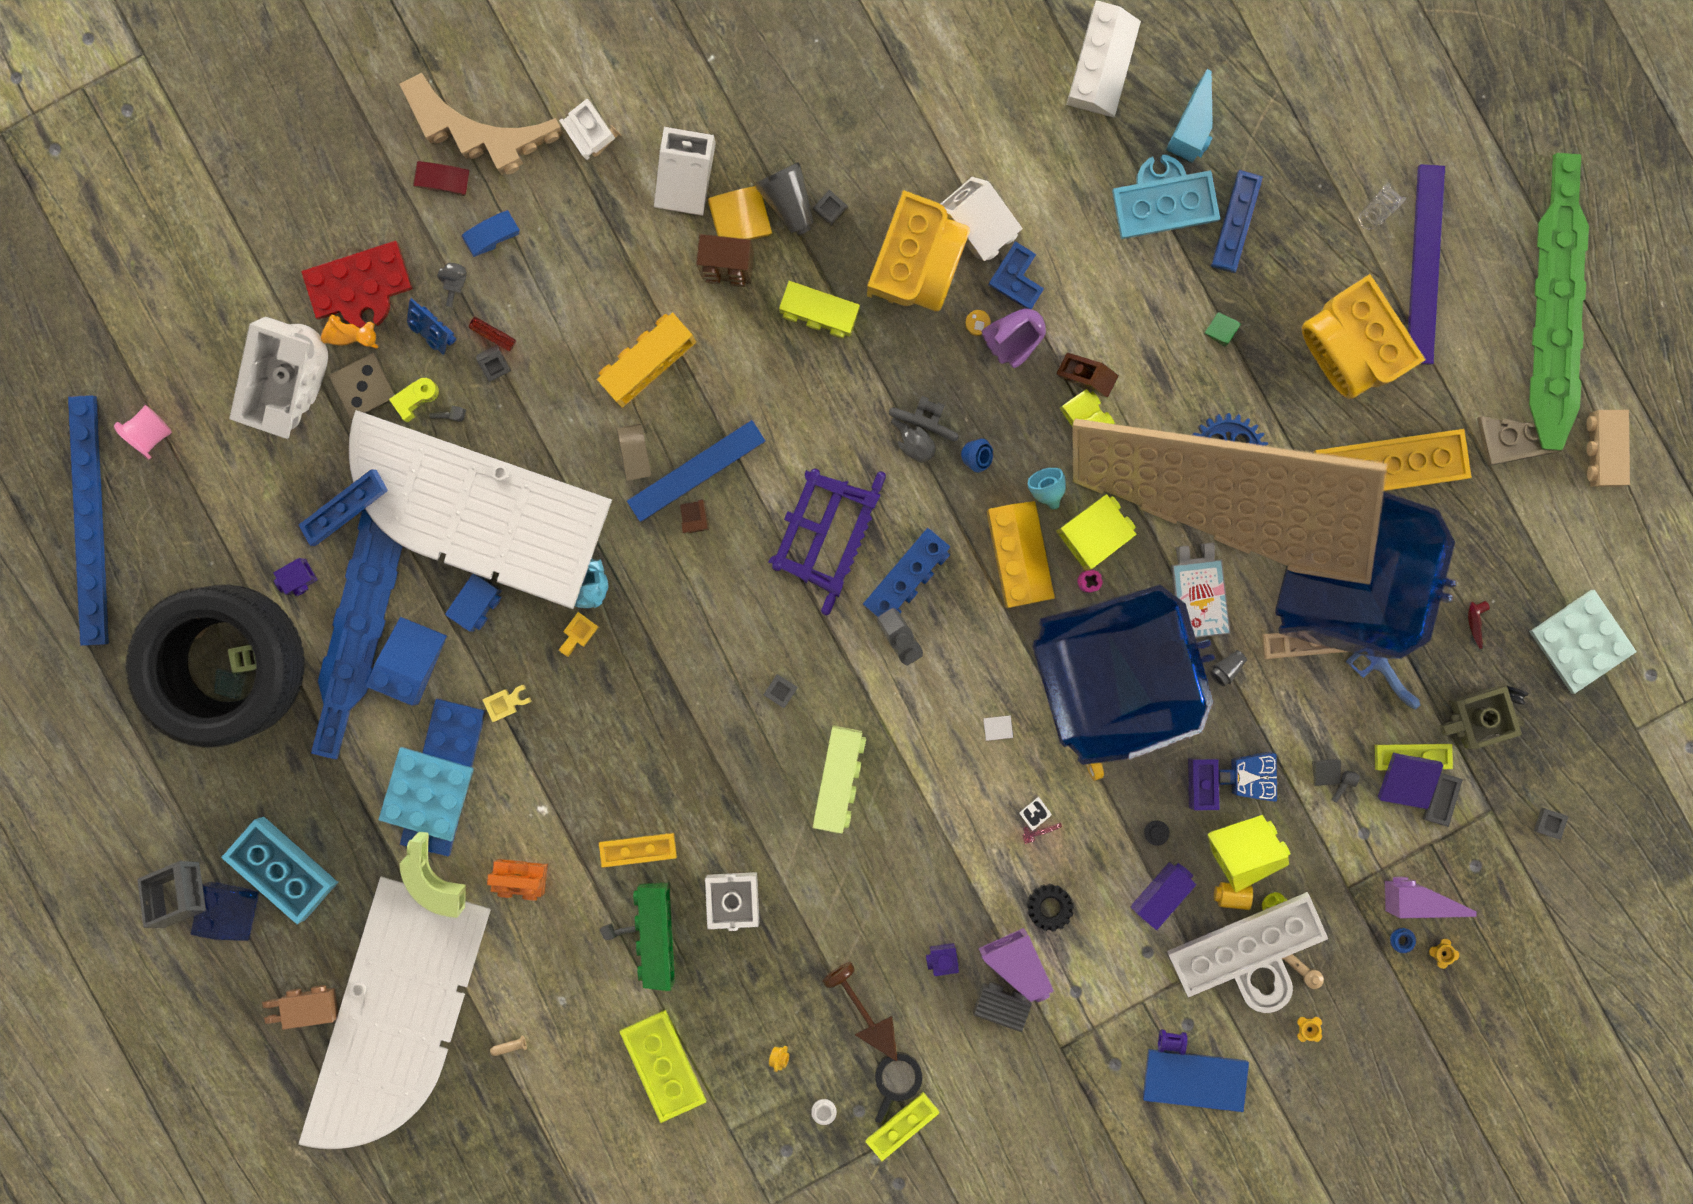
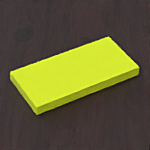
(662, 1066)

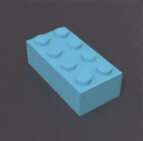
(279, 870)

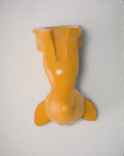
(344, 334)

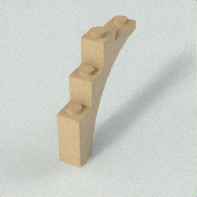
(472, 138)

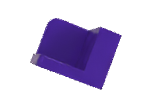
(1203, 784)

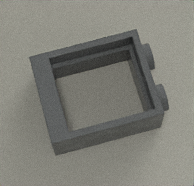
(188, 892)

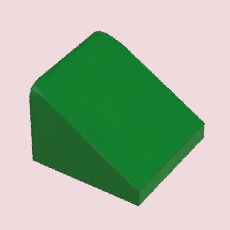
(1222, 329)

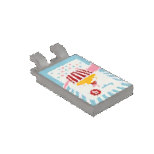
(1202, 588)

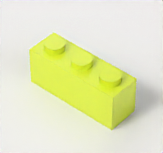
(819, 309)

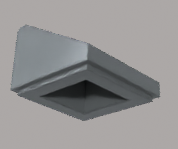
(493, 363)
(1326, 772)

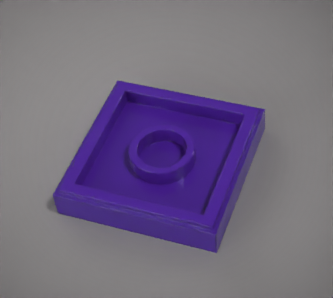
(1410, 780)

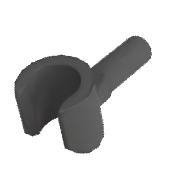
(456, 414)
(1348, 778)
(609, 933)

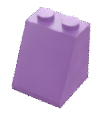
(1018, 964)

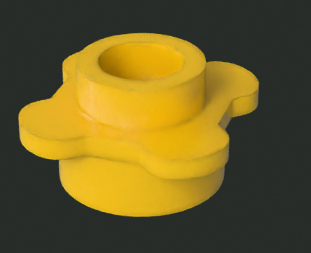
(1449, 958)
(1314, 1034)
(779, 1058)

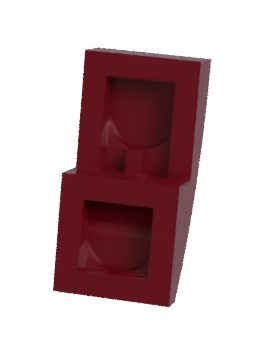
(441, 177)

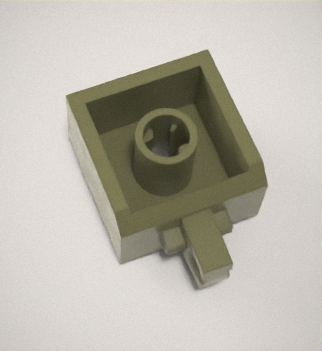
(1469, 714)

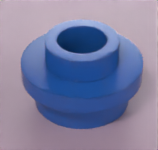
(1409, 943)

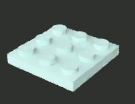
(1582, 641)

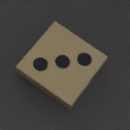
(362, 385)

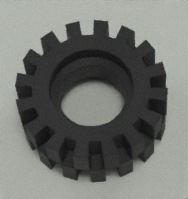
(1062, 916)

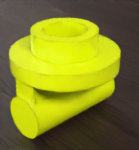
(1272, 900)

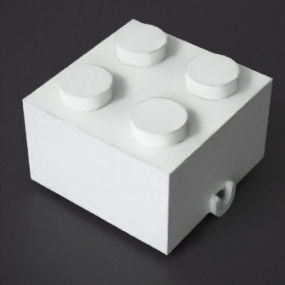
(732, 900)

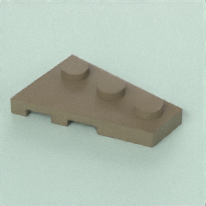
(1510, 440)

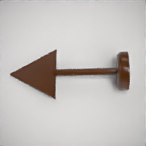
(877, 1035)

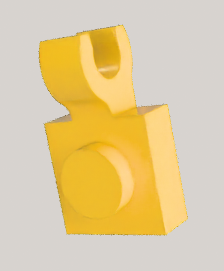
(579, 631)

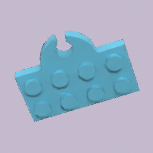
(1165, 200)

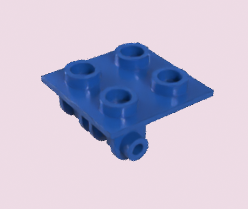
(423, 322)

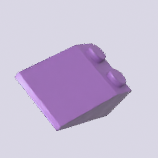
(1412, 900)

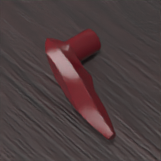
(1475, 620)

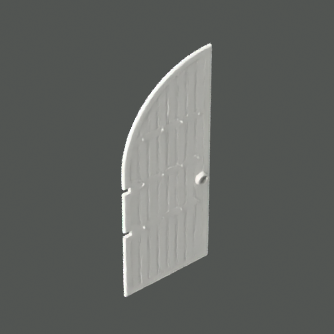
(478, 510)
(393, 1019)

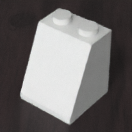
(986, 216)

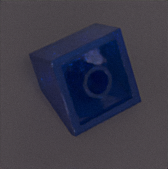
(227, 912)

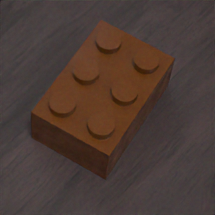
(725, 260)

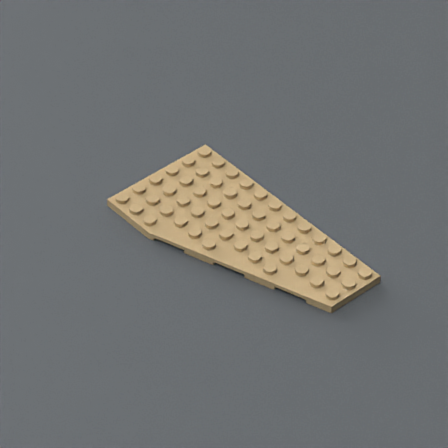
(1277, 502)

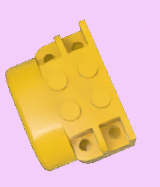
(918, 254)
(1360, 340)

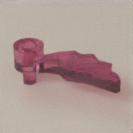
(1028, 837)

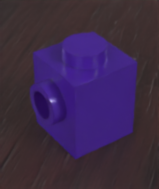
(294, 577)
(942, 959)

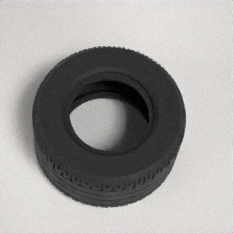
(161, 675)

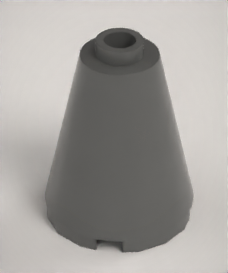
(788, 198)

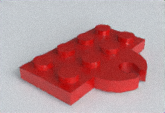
(358, 284)

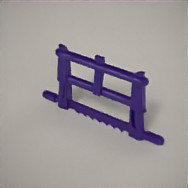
(839, 489)

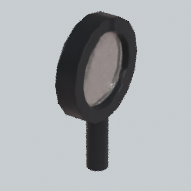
(896, 1081)

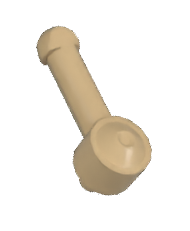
(1311, 977)

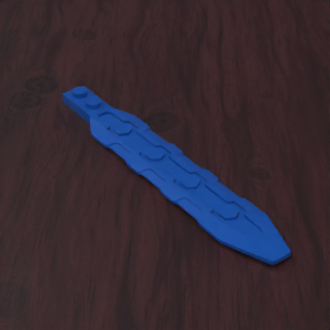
(355, 632)

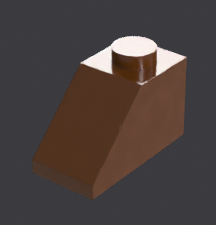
(1088, 374)

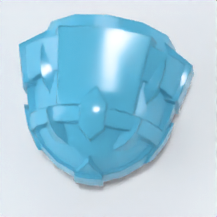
(593, 587)

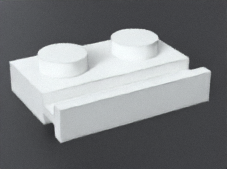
(587, 129)

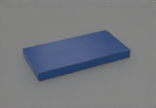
(1195, 1080)

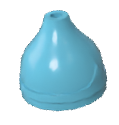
(1048, 486)

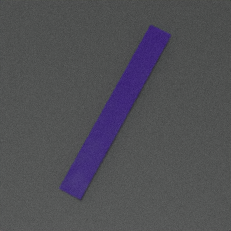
(1426, 259)

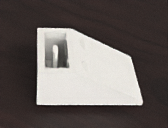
(684, 171)

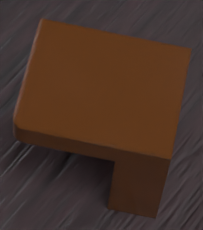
(694, 517)

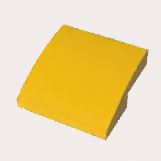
(740, 214)

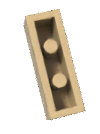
(1608, 448)

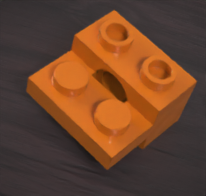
(506, 883)

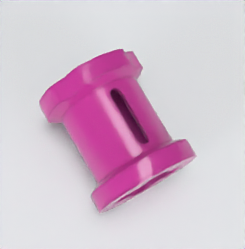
(1082, 582)

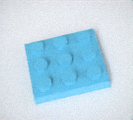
(426, 794)

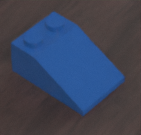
(406, 662)

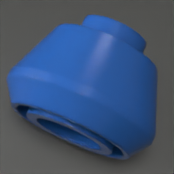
(977, 455)

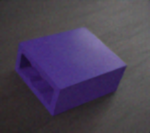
(1164, 894)

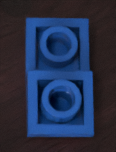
(489, 232)

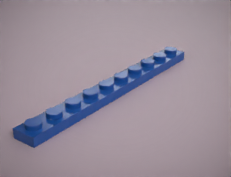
(88, 520)

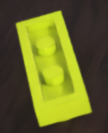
(1435, 752)
(902, 1126)

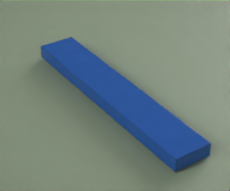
(696, 471)

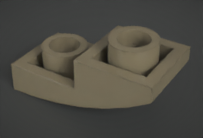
(633, 452)

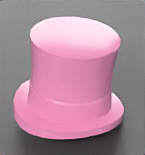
(143, 430)

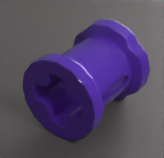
(1172, 1042)

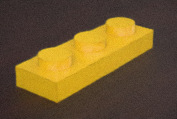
(637, 850)

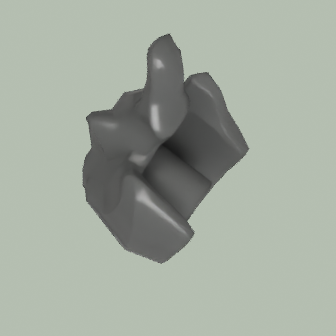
(916, 443)

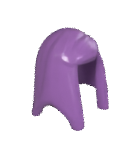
(1015, 336)

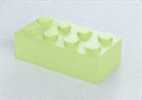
(837, 779)

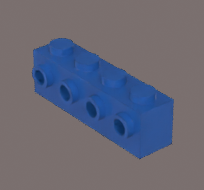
(908, 573)

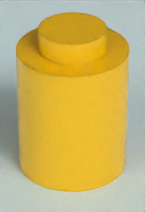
(1227, 898)

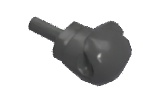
(453, 277)

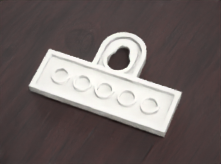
(1250, 945)

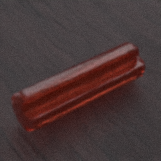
(492, 333)

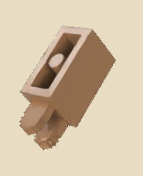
(304, 1008)

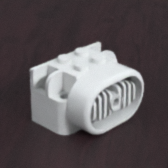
(278, 375)

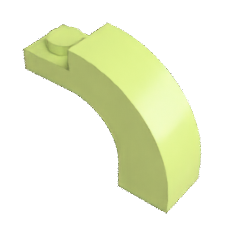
(425, 886)

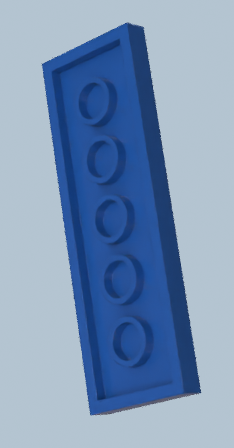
(452, 737)

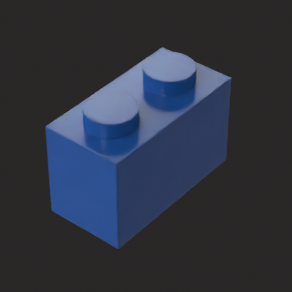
(474, 603)

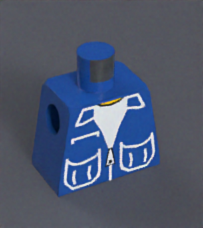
(1252, 776)

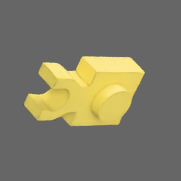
(503, 704)

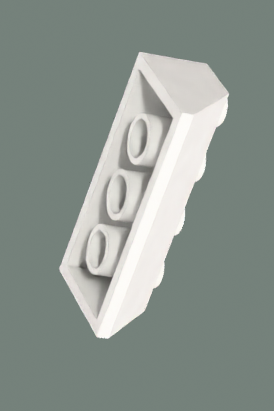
(1104, 59)

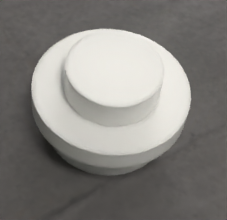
(824, 1112)

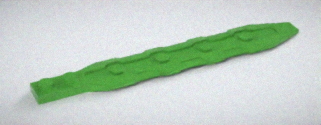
(1559, 307)

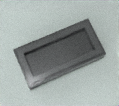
(1443, 800)

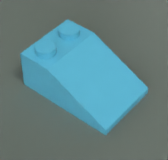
(1193, 130)

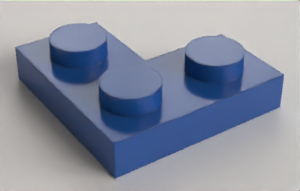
(1010, 278)

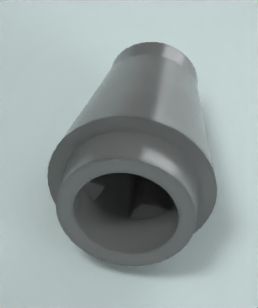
(1228, 668)

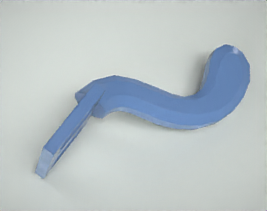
(1382, 665)

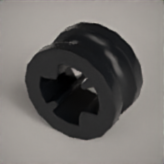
(1517, 695)

